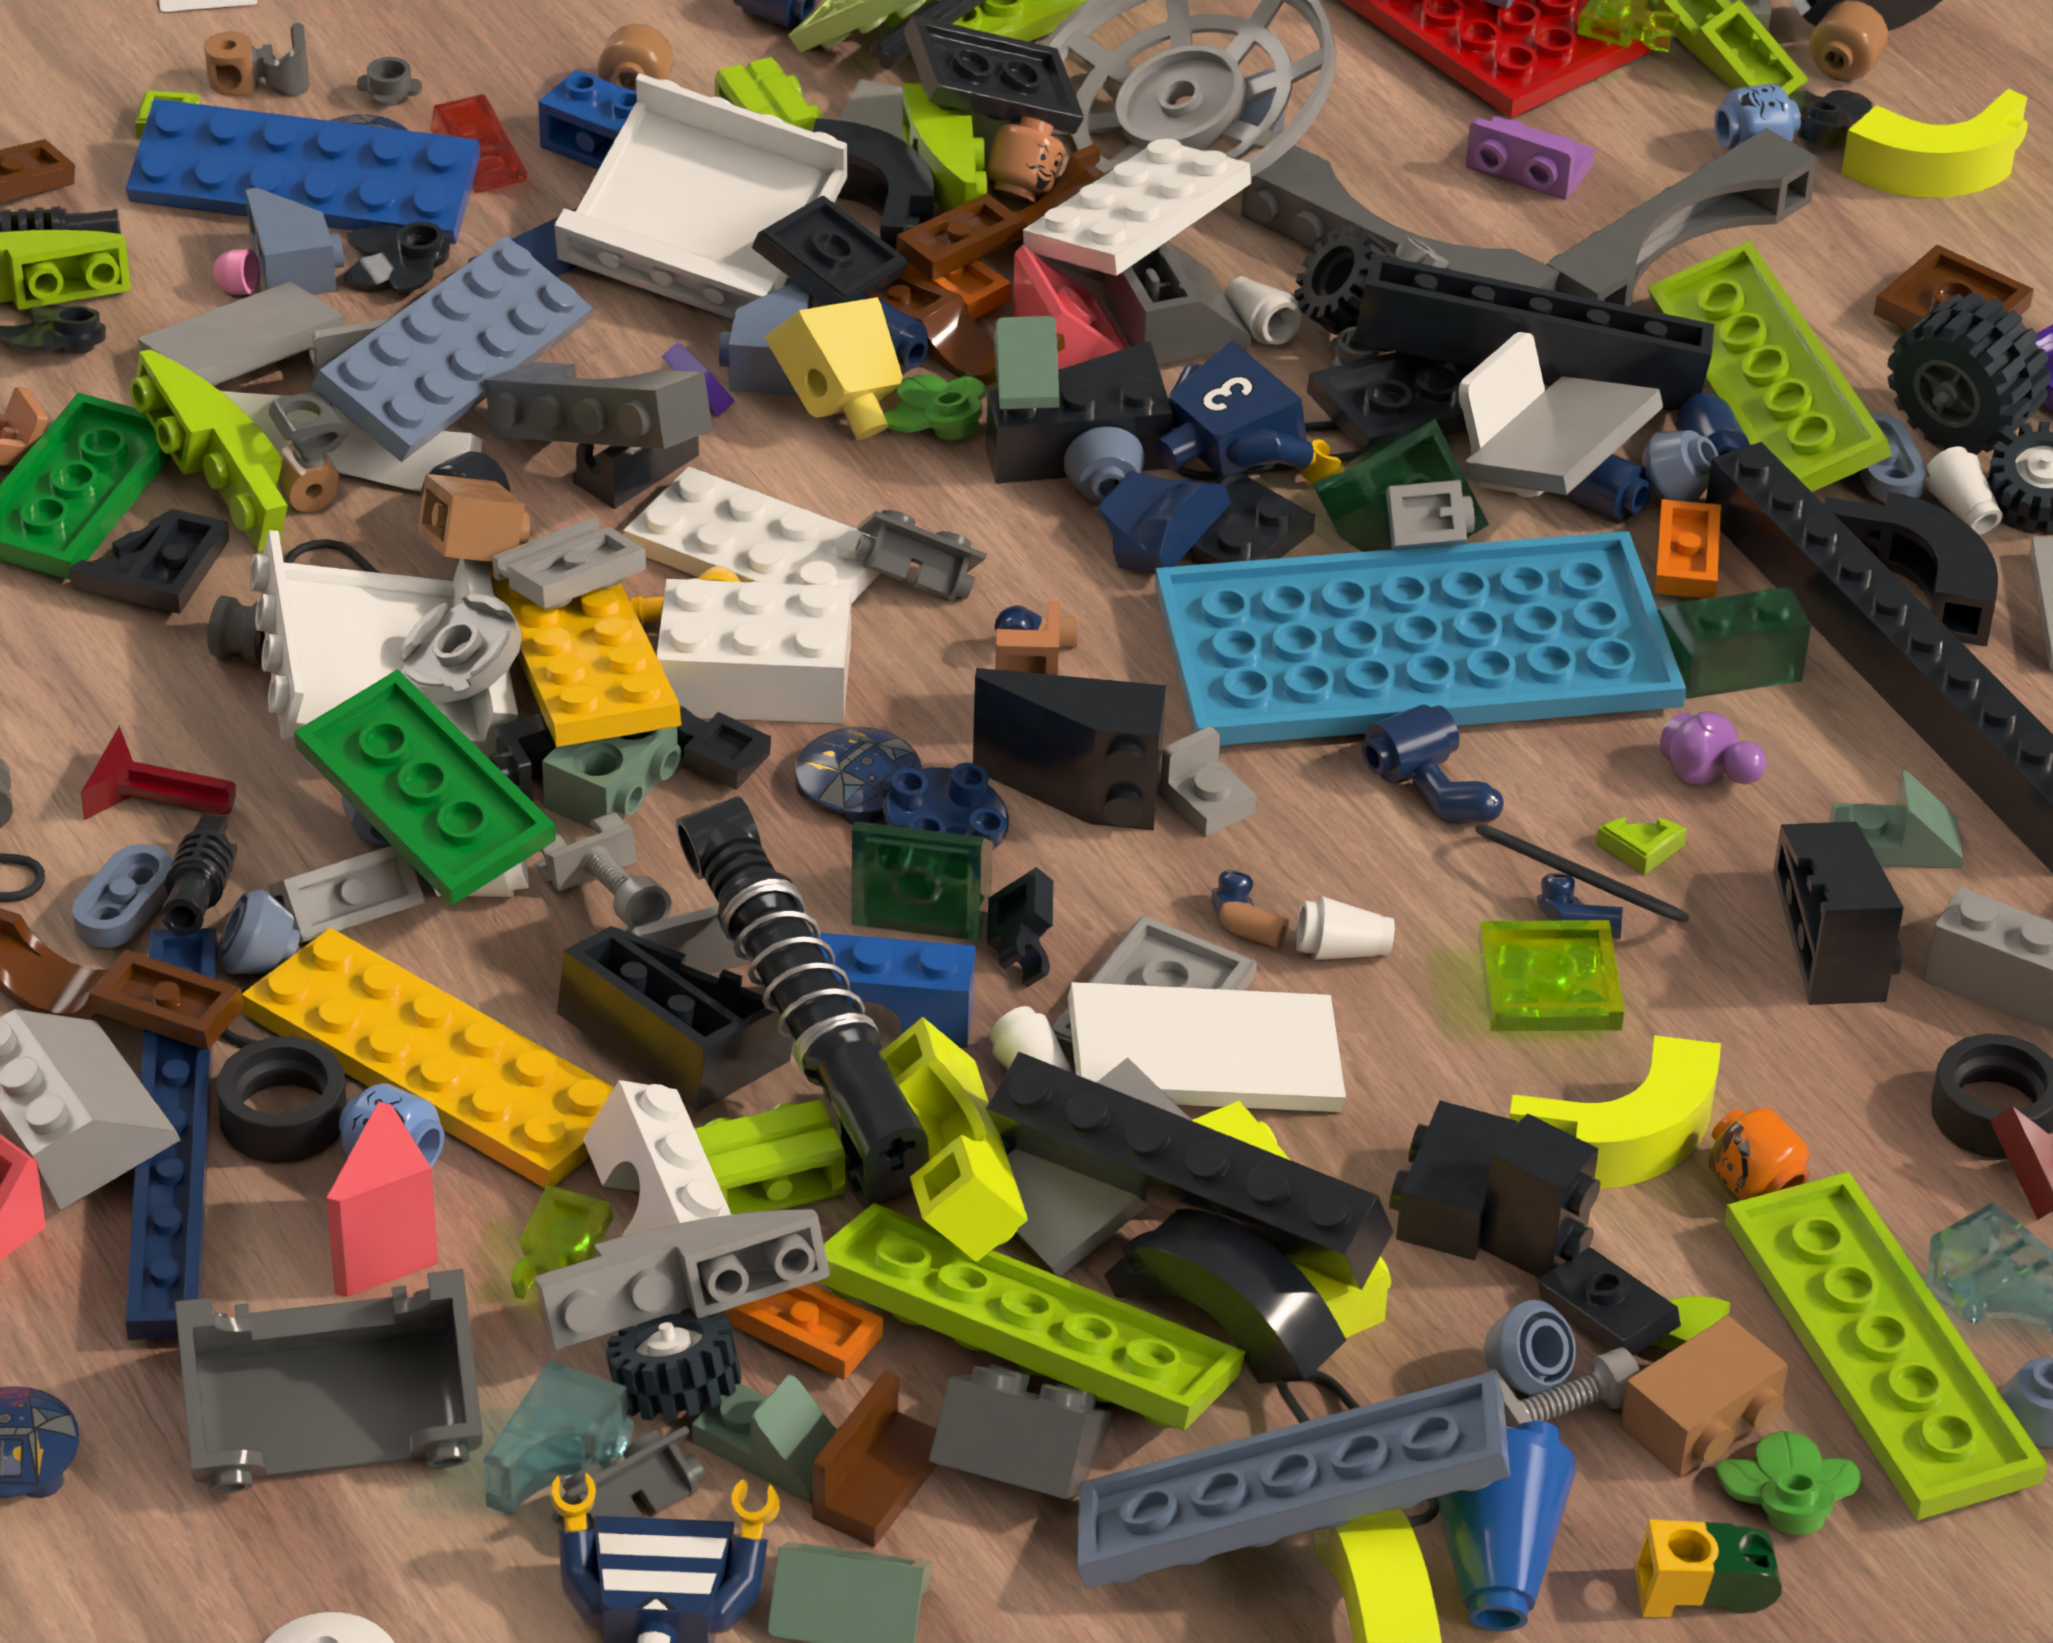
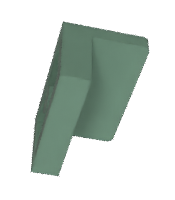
(846, 1595)

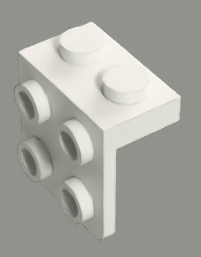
(1499, 392)

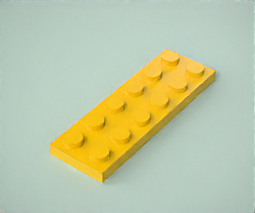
(591, 666)
(404, 1032)

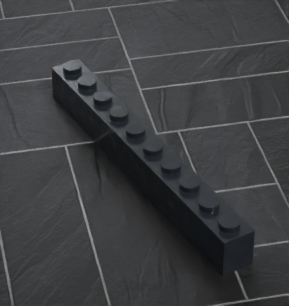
(1890, 640)

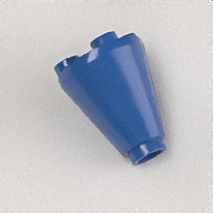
(1508, 1529)

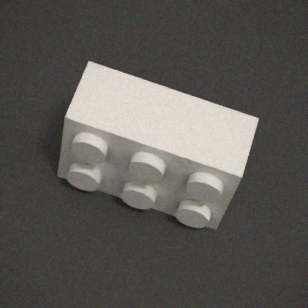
(757, 649)

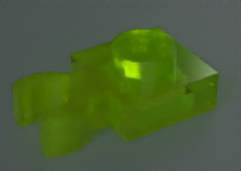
(1628, 20)
(559, 1235)

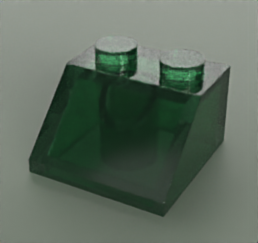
(1357, 491)
(1738, 641)
(920, 880)

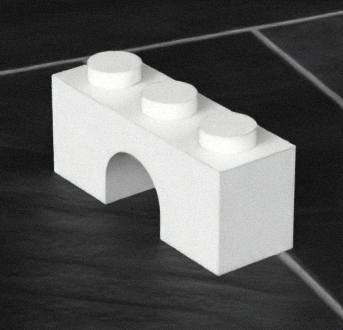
(651, 1147)

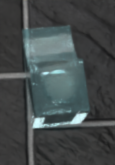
(1992, 1269)
(556, 1430)

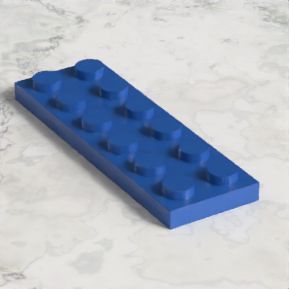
(348, 171)

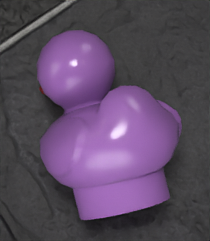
(1707, 747)

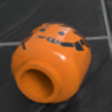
(1757, 1153)

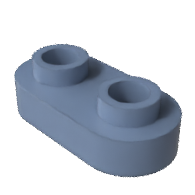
(1902, 471)
(122, 896)

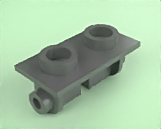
(898, 542)
(650, 1468)

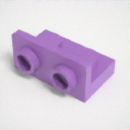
(1528, 156)

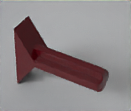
(120, 778)
(2030, 1156)

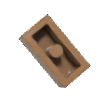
(471, 517)
(1704, 1396)

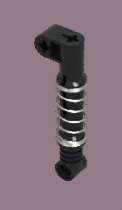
(832, 1042)

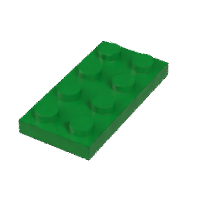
(76, 484)
(425, 786)

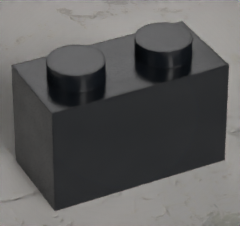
(1448, 1180)
(1539, 1197)

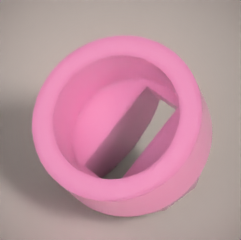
(237, 272)

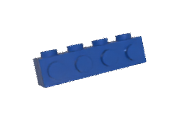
(583, 117)

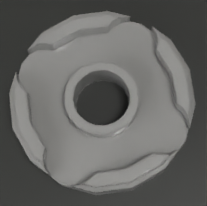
(491, 648)

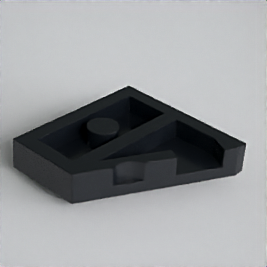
(1253, 526)
(157, 564)

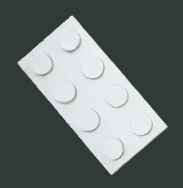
(1137, 206)
(762, 539)

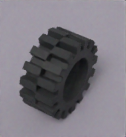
(1337, 277)

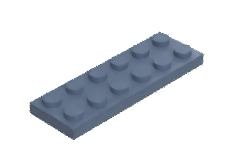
(433, 355)
(1292, 1480)

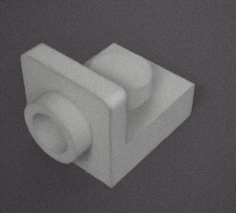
(1429, 514)
(1202, 785)

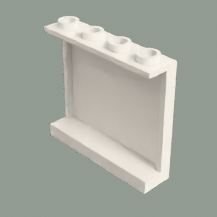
(692, 192)
(346, 630)

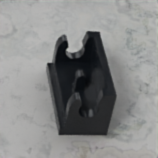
(626, 471)

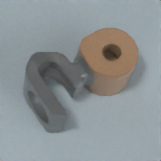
(236, 64)
(306, 469)

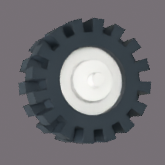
(2024, 477)
(675, 1364)

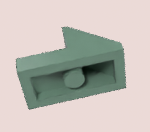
(1026, 362)
(1911, 832)
(768, 1435)

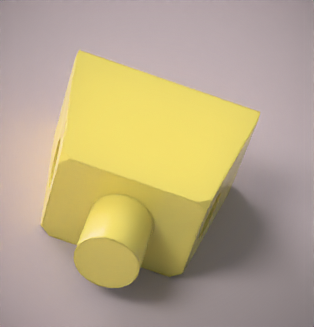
(840, 361)

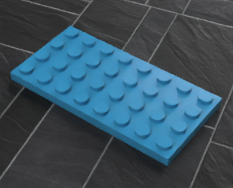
(1460, 626)

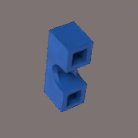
(911, 979)

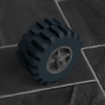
(1968, 373)

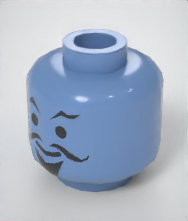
(1753, 109)
(414, 1111)

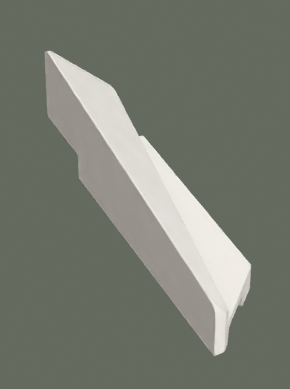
(359, 453)

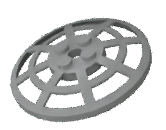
(1210, 75)

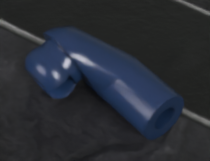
(1460, 800)
(1559, 903)

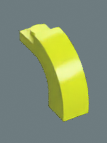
(1936, 159)
(1650, 1126)
(1381, 1578)

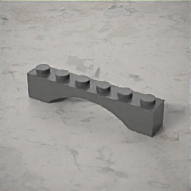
(1746, 186)
(1307, 201)

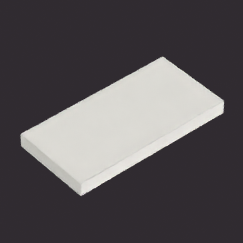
(1213, 1043)

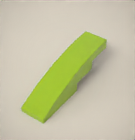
(1733, 43)

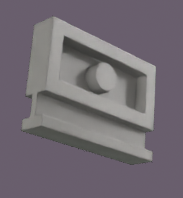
(569, 563)

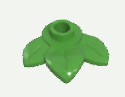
(933, 403)
(1789, 1481)

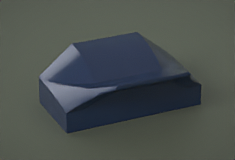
(1159, 518)

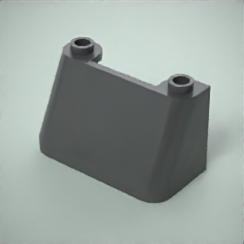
(329, 1385)

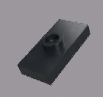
(1608, 1302)

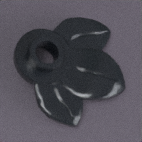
(1829, 116)
(397, 256)
(55, 327)

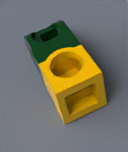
(1705, 1567)

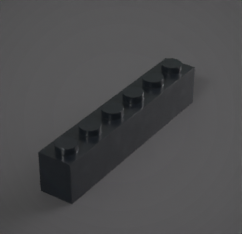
(1470, 316)
(1190, 1166)

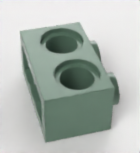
(608, 774)

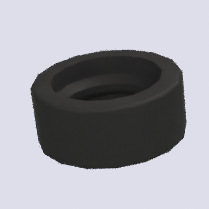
(1993, 1060)
(275, 1063)

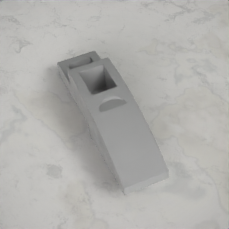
(682, 1266)

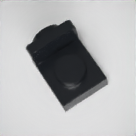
(521, 749)

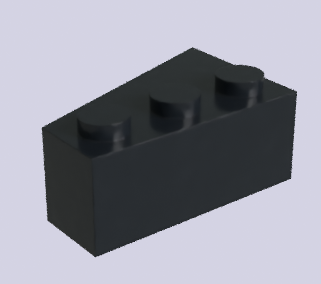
(1106, 391)

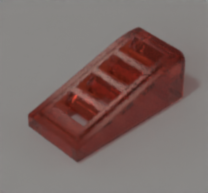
(478, 115)

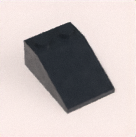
(1073, 742)

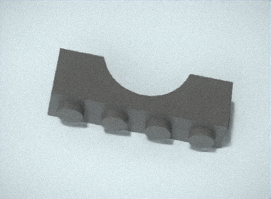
(628, 411)

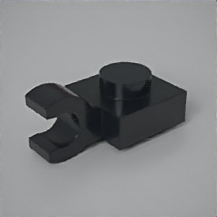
(722, 747)
(1017, 921)

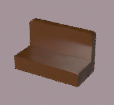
(871, 1466)

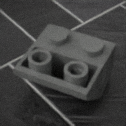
(1174, 306)
(1020, 1432)

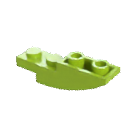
(946, 146)
(61, 266)
(212, 435)

